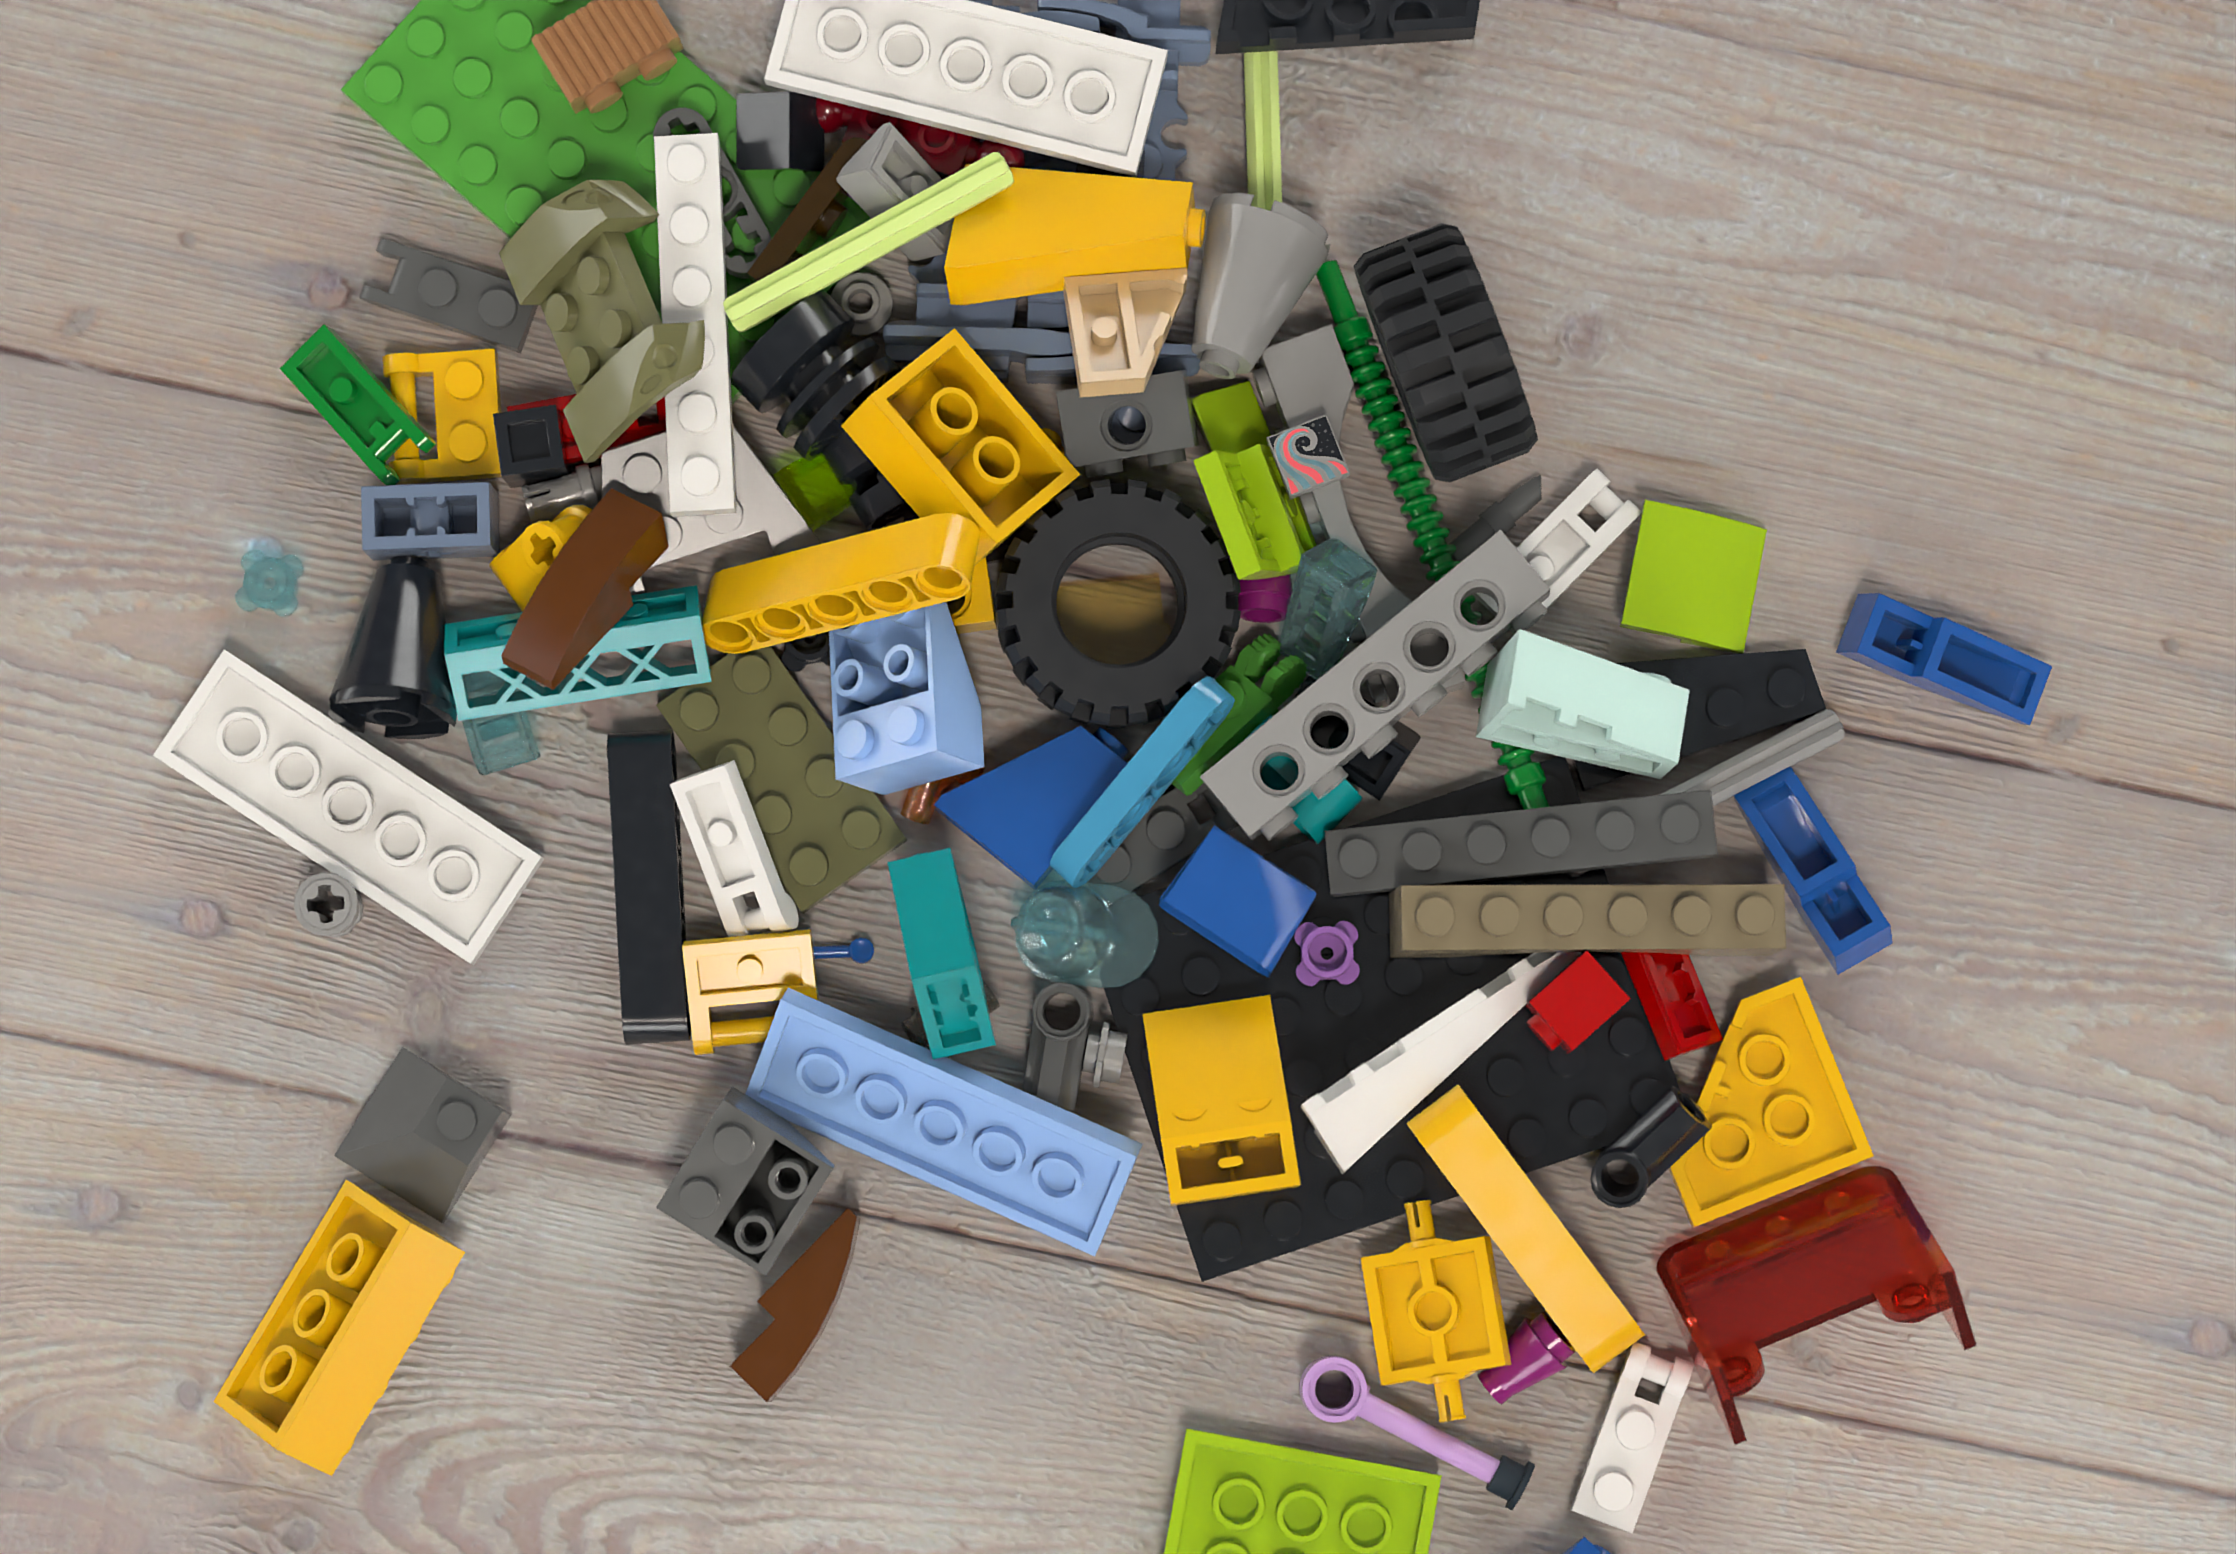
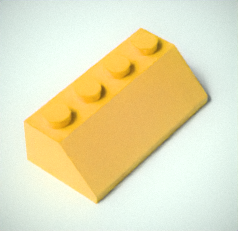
(338, 1328)

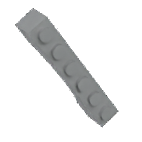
(1305, 382)

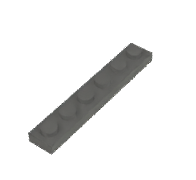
(1522, 843)

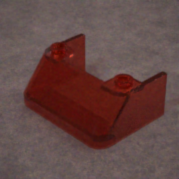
(1799, 1268)

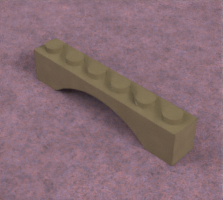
(1587, 918)

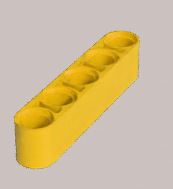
(840, 583)
(1525, 1228)

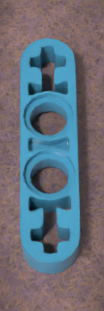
(1142, 782)

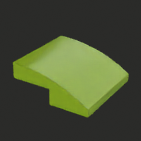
(1254, 513)
(1693, 577)

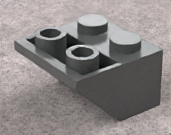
(747, 1181)

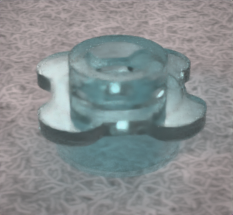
(279, 598)

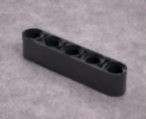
(648, 886)

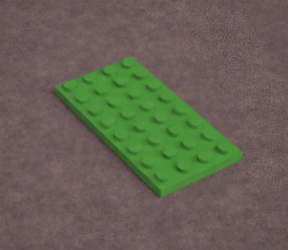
(491, 122)

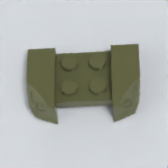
(599, 309)

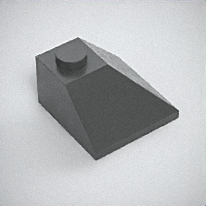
(422, 1135)

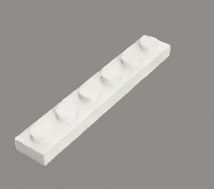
(694, 290)

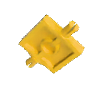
(1435, 1311)

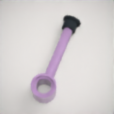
(1503, 1476)

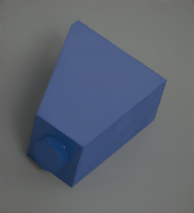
(1035, 800)

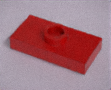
(1673, 1002)

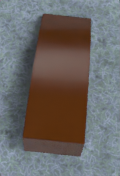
(585, 588)
(801, 1308)

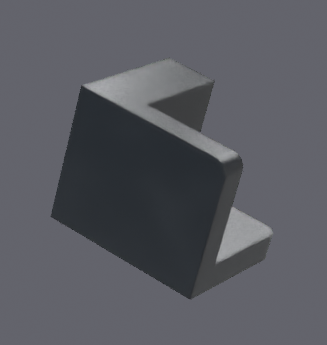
(778, 132)
(530, 445)

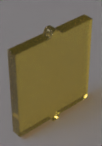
(1114, 619)

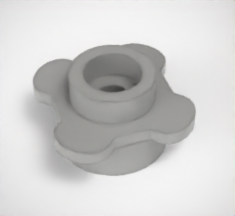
(1105, 1055)

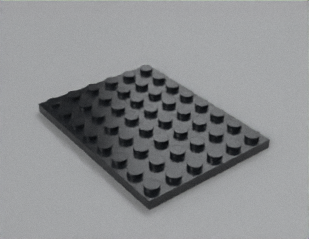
(1533, 1098)

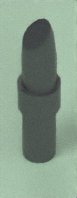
(1497, 517)

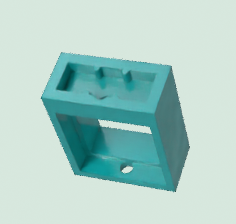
(941, 953)

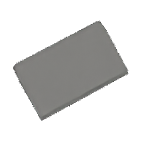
(888, 173)

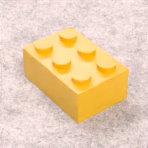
(960, 443)

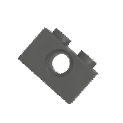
(1168, 419)

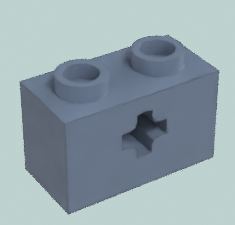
(430, 521)

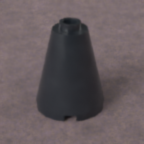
(397, 658)

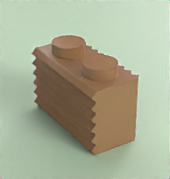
(606, 48)

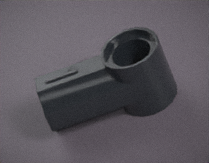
(1651, 1146)

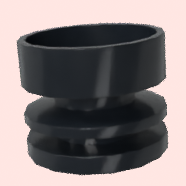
(806, 366)

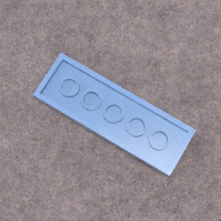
(942, 1122)

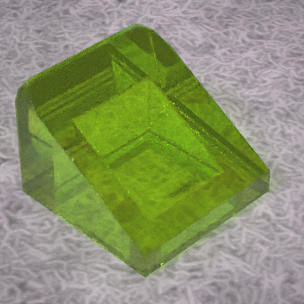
(813, 490)

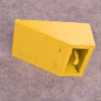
(1221, 1100)

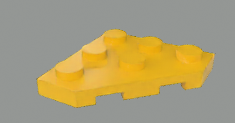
(1772, 1109)

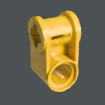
(533, 552)

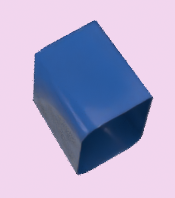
(1238, 901)

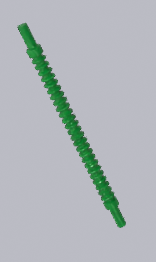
(1353, 334)

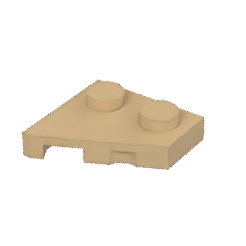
(1120, 326)

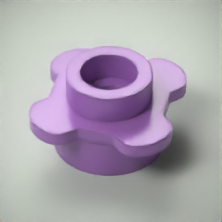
(1313, 940)

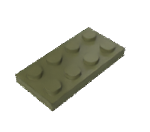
(811, 822)

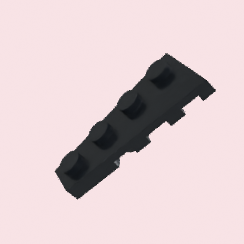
(1317, 24)
(1728, 700)

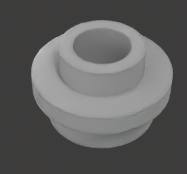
(882, 307)

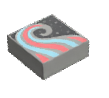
(1308, 456)

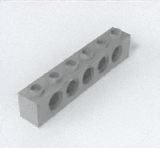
(1491, 569)

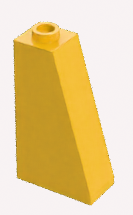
(1068, 227)

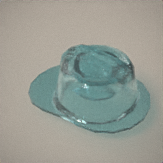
(1086, 934)

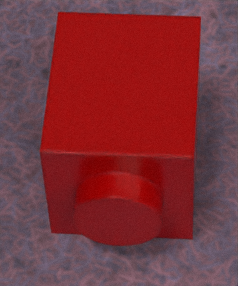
(1575, 1004)

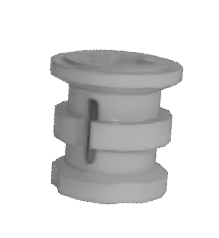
(314, 892)

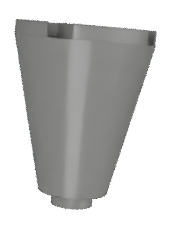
(1251, 279)

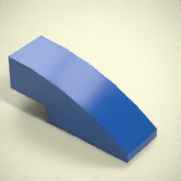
(1943, 658)
(1814, 870)

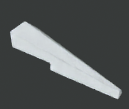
(1386, 1088)

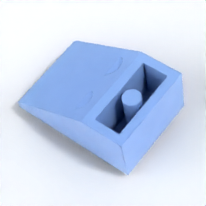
(903, 702)

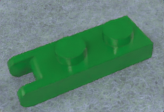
(354, 401)

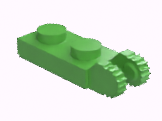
(1250, 706)

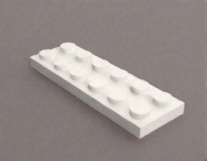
(975, 74)
(348, 807)

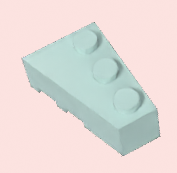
(1581, 707)

